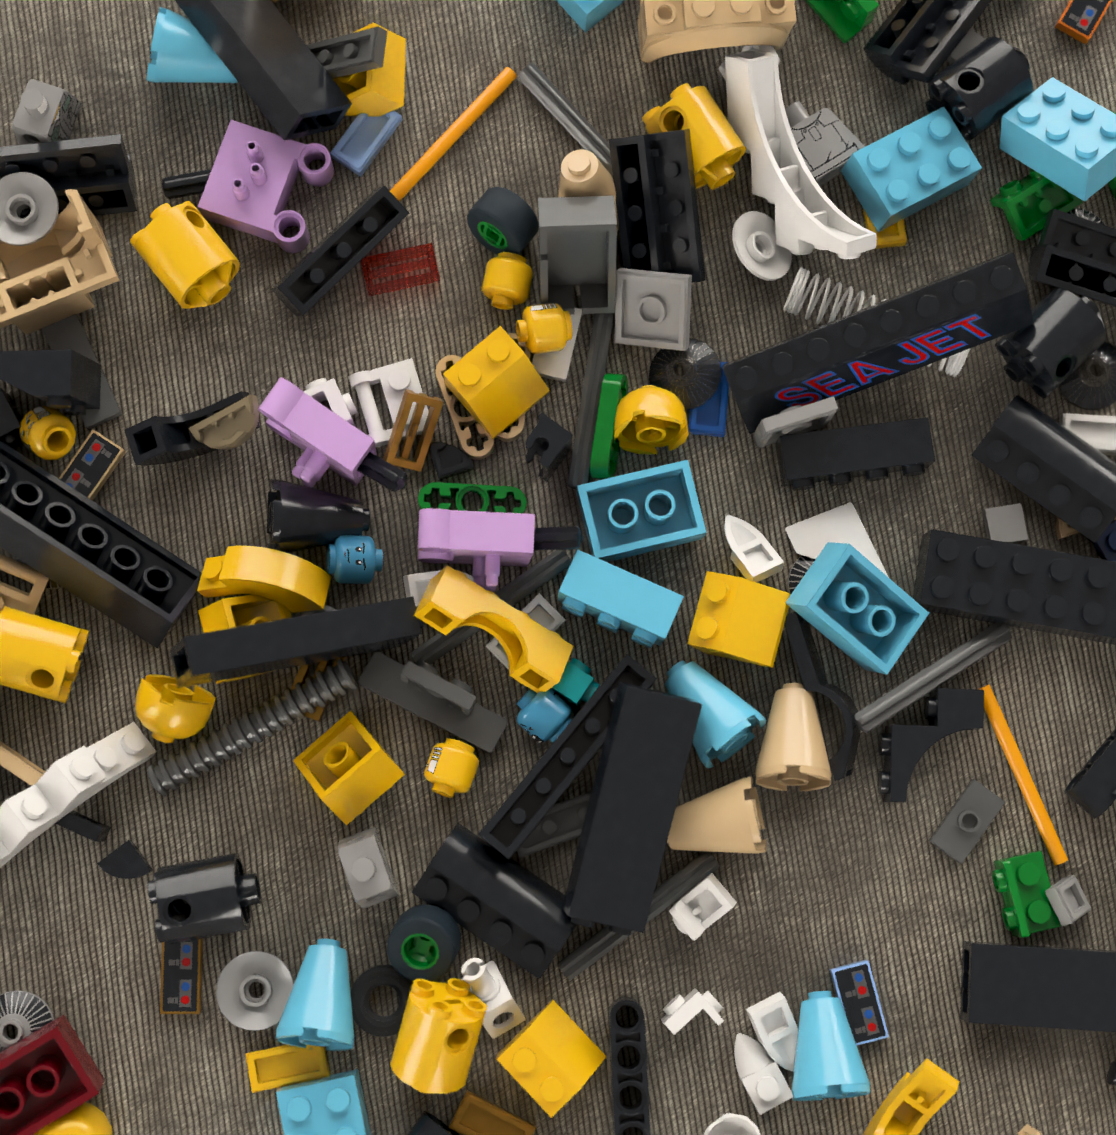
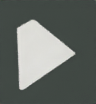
(835, 526)

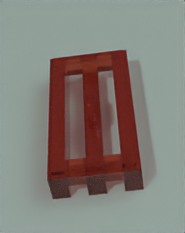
(396, 256)

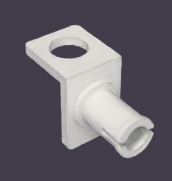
(491, 988)

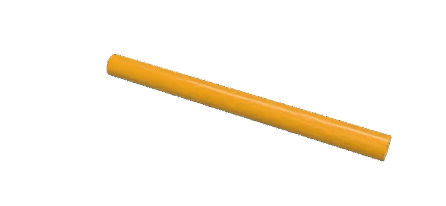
(453, 133)
(1023, 777)

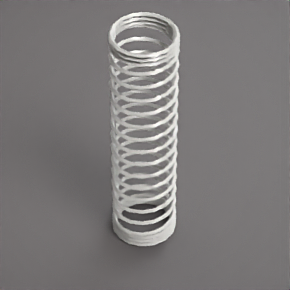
(795, 301)

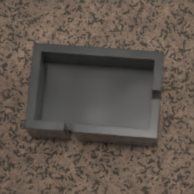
(580, 249)

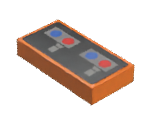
(1082, 18)

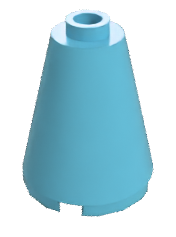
(183, 54)
(724, 716)
(320, 1001)
(826, 1053)

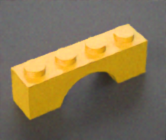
(533, 652)

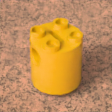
(712, 137)
(187, 255)
(39, 654)
(438, 1036)

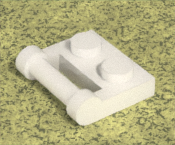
(394, 381)

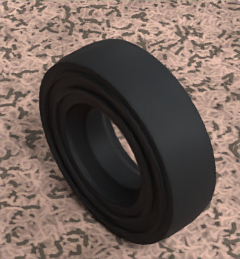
(360, 992)

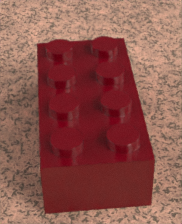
(45, 1078)

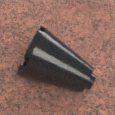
(311, 517)

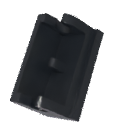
(550, 443)

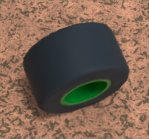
(502, 221)
(422, 957)

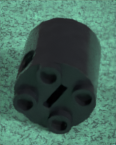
(981, 86)
(1058, 342)
(216, 894)

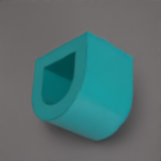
(576, 683)

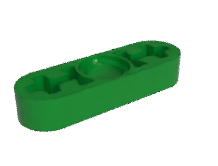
(605, 447)
(445, 489)

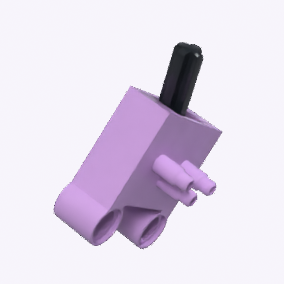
(254, 182)
(325, 439)
(487, 540)

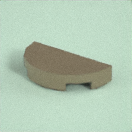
(229, 426)

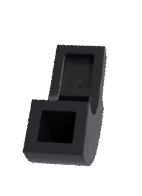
(169, 438)

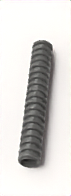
(251, 727)

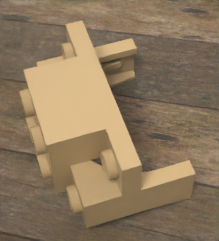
(695, 25)
(57, 273)

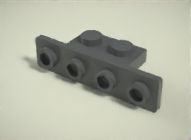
(434, 699)

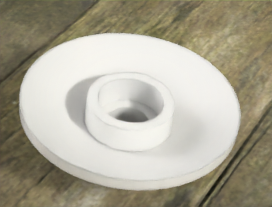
(757, 248)

